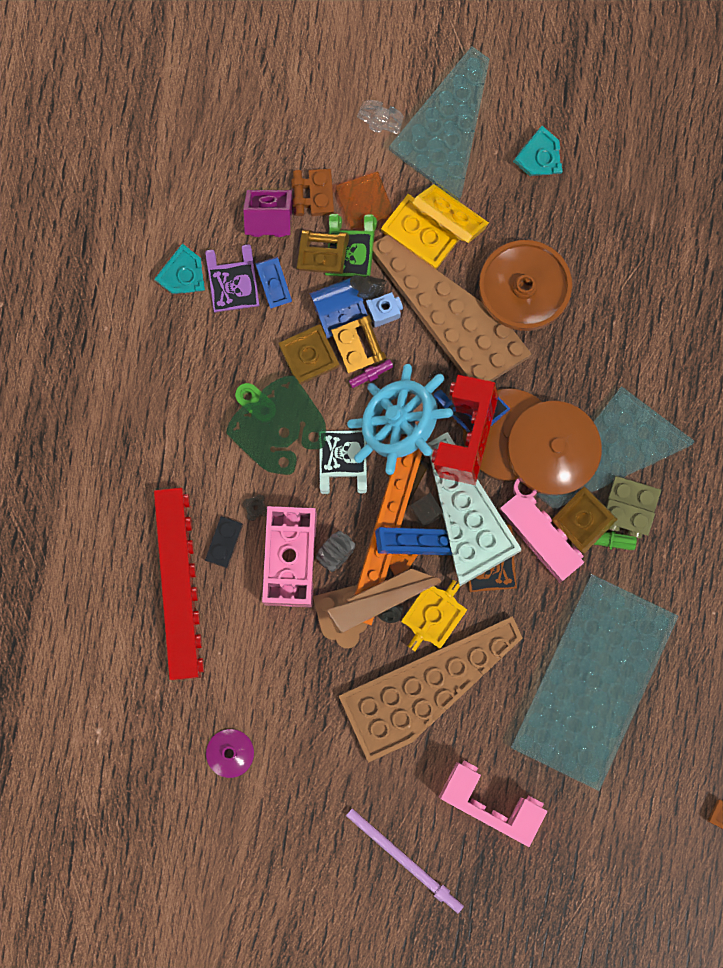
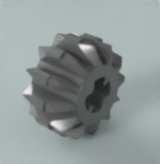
(335, 551)

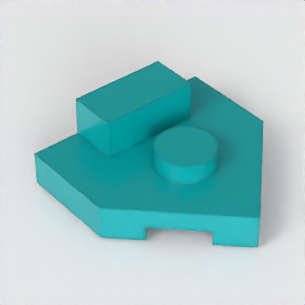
(540, 154)
(182, 273)

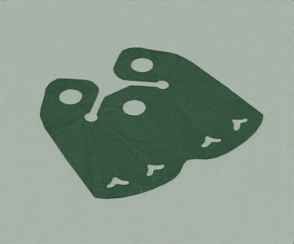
(271, 414)

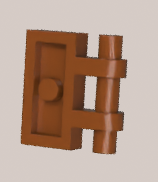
(320, 192)

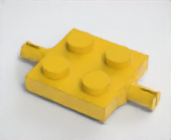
(434, 616)

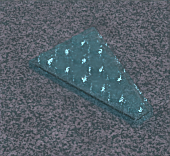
(443, 130)
(630, 440)

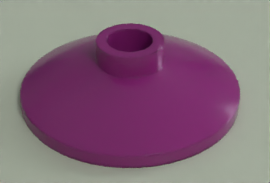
(242, 749)

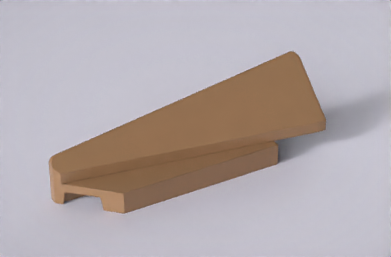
(380, 598)

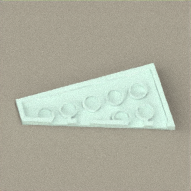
(473, 525)

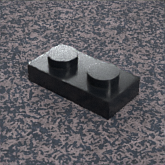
(224, 542)

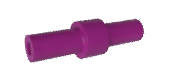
(370, 373)

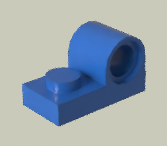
(273, 282)

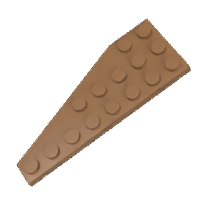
(453, 316)

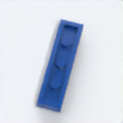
(412, 541)

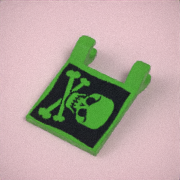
(359, 248)

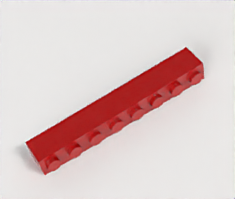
(177, 584)

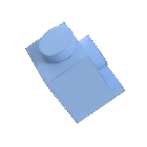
(380, 316)

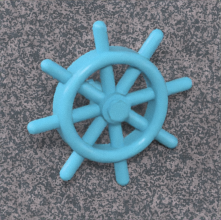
(399, 419)

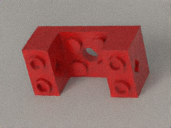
(480, 400)

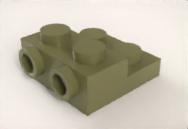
(632, 506)

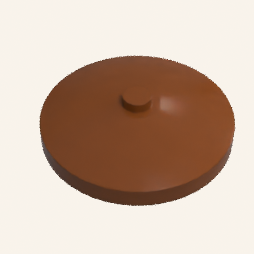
(525, 285)
(554, 448)
(495, 457)

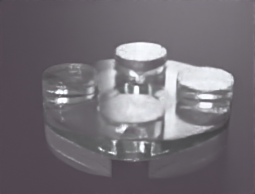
(380, 117)

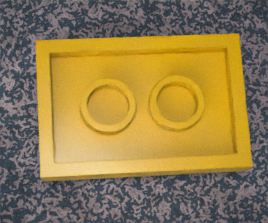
(450, 213)
(419, 233)

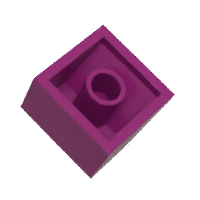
(268, 213)

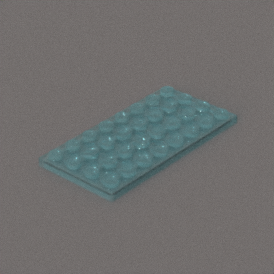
(594, 682)

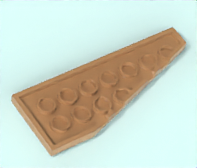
(409, 699)

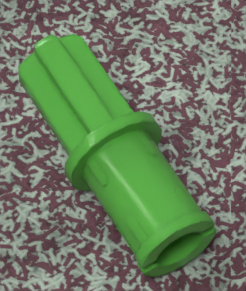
(617, 541)

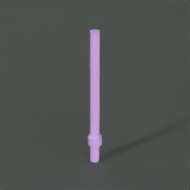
(440, 892)

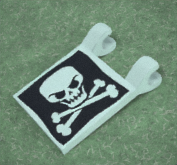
(339, 461)

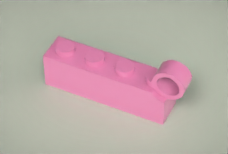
(540, 535)

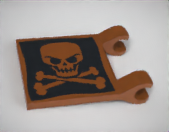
(496, 578)

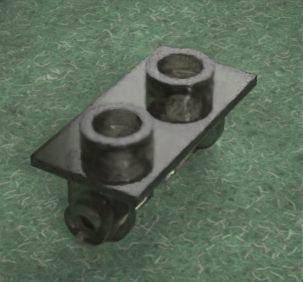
(368, 287)

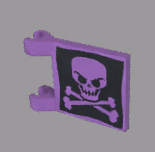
(233, 284)

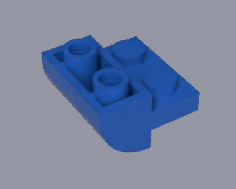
(337, 305)

